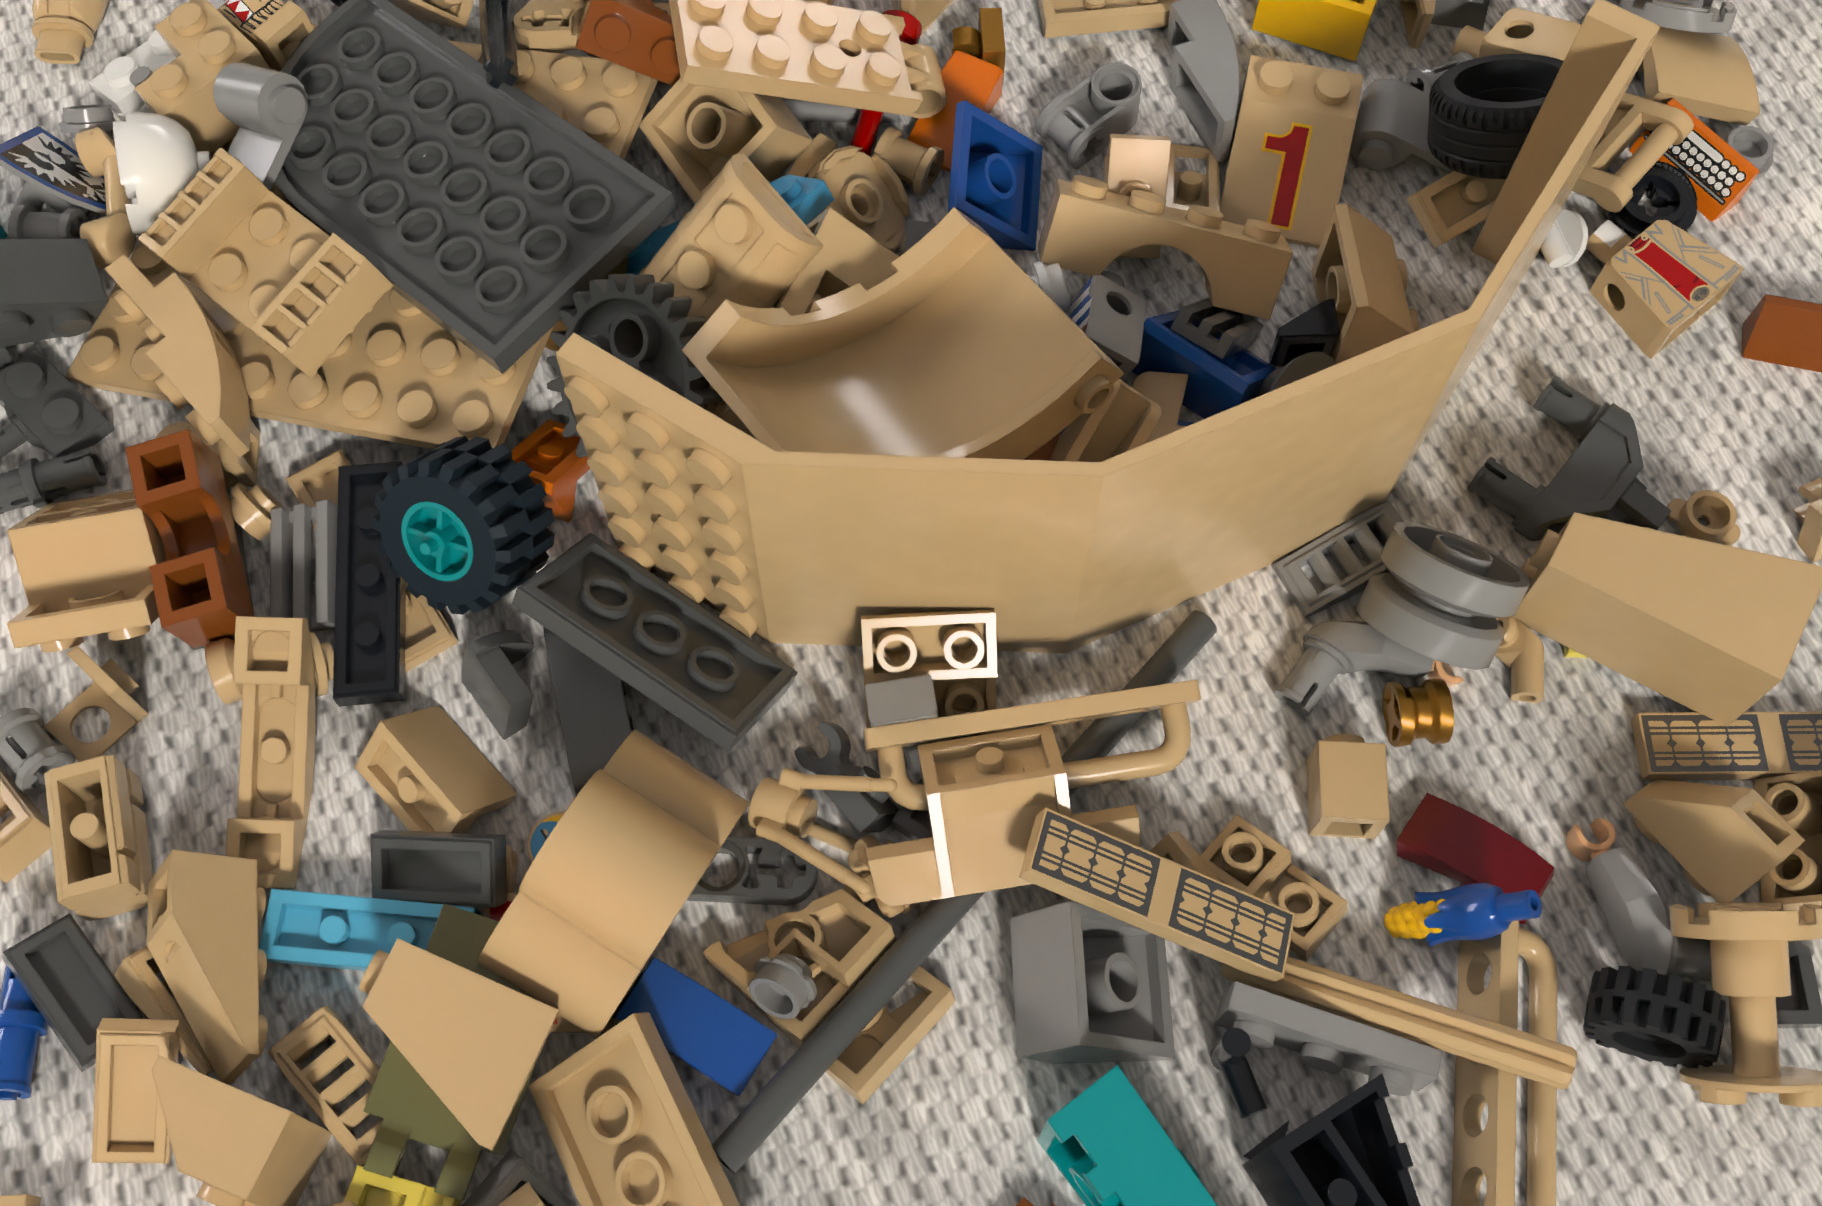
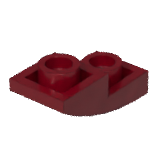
(1470, 849)

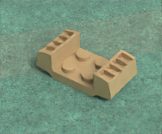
(266, 263)

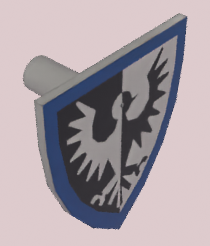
(51, 173)

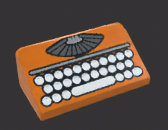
(1708, 165)

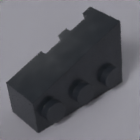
(1339, 1157)

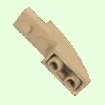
(191, 354)

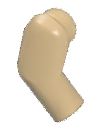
(1524, 656)

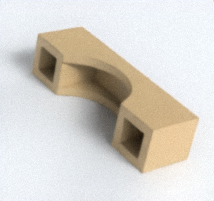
(1094, 226)

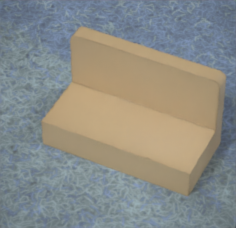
(431, 772)

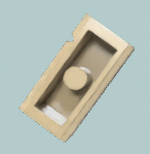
(98, 837)

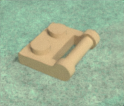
(1631, 116)

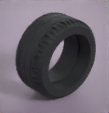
(1486, 111)

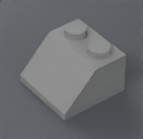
(1089, 988)

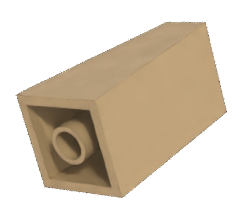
(1671, 610)

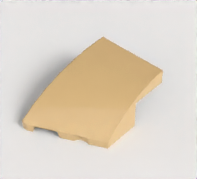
(840, 945)

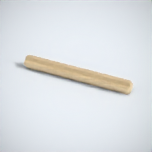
(1421, 1021)

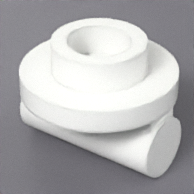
(1565, 240)

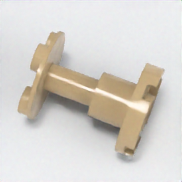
(1751, 969)

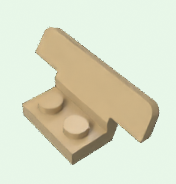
(982, 815)

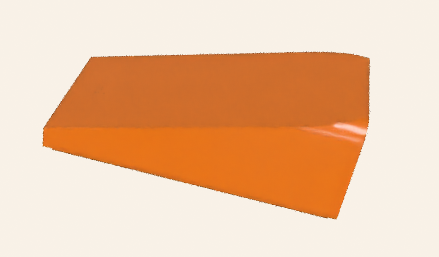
(963, 79)

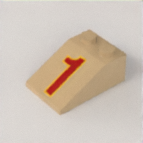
(1290, 147)

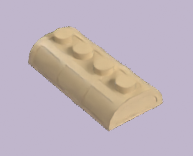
(735, 244)

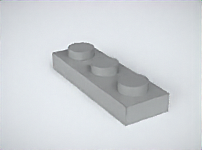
(1327, 1039)

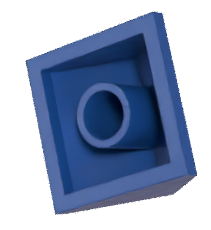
(995, 177)
(1211, 382)

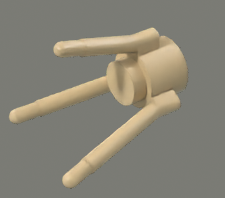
(785, 810)

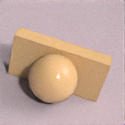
(126, 1101)

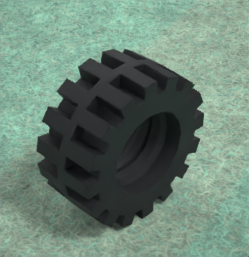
(1655, 1016)

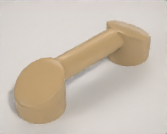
(112, 234)

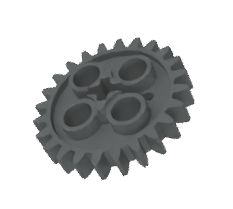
(639, 326)

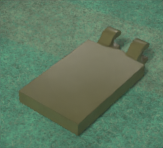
(409, 1103)

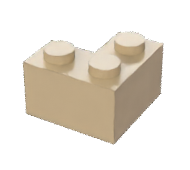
(184, 87)

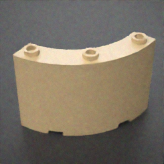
(928, 363)

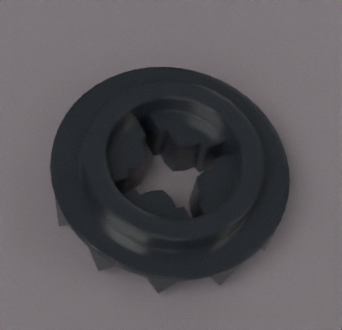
(1667, 193)

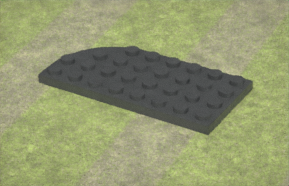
(455, 187)

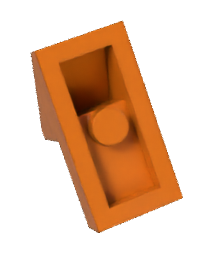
(553, 466)

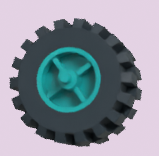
(463, 524)

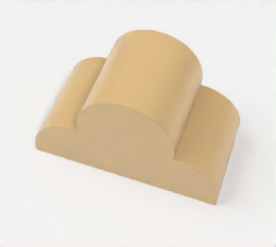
(611, 881)

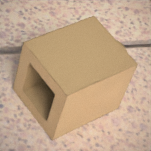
(1347, 787)

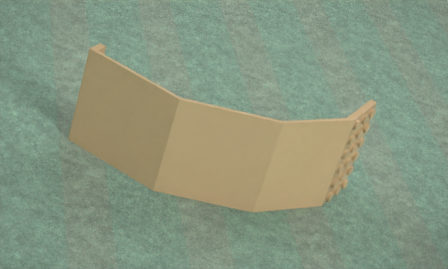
(1066, 546)

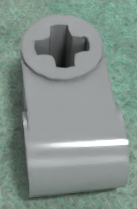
(1092, 111)

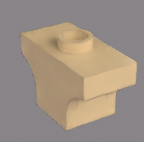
(1137, 164)

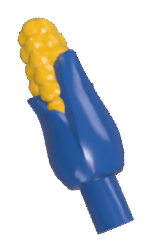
(1461, 913)

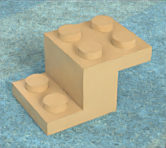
(85, 571)

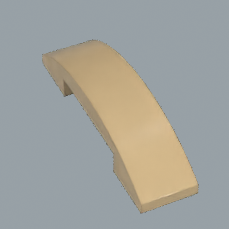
(275, 746)

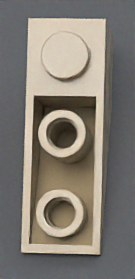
(206, 946)

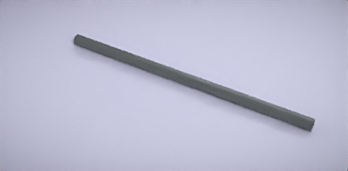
(925, 933)

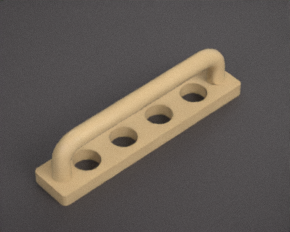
(1169, 698)
(1494, 1150)

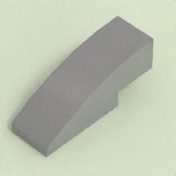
(1205, 70)

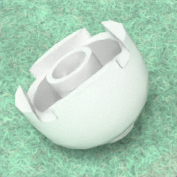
(153, 163)

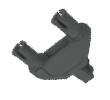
(1592, 482)

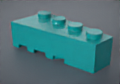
(1118, 1150)

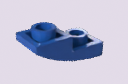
(699, 1026)

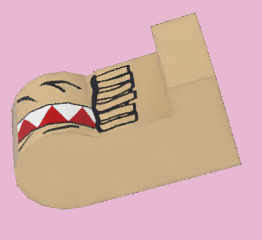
(268, 25)

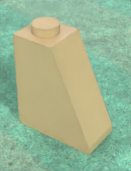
(458, 1032)

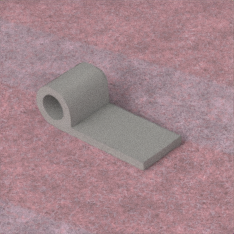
(269, 114)
(1392, 125)

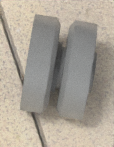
(1442, 595)

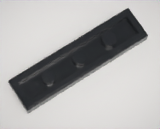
(367, 597)

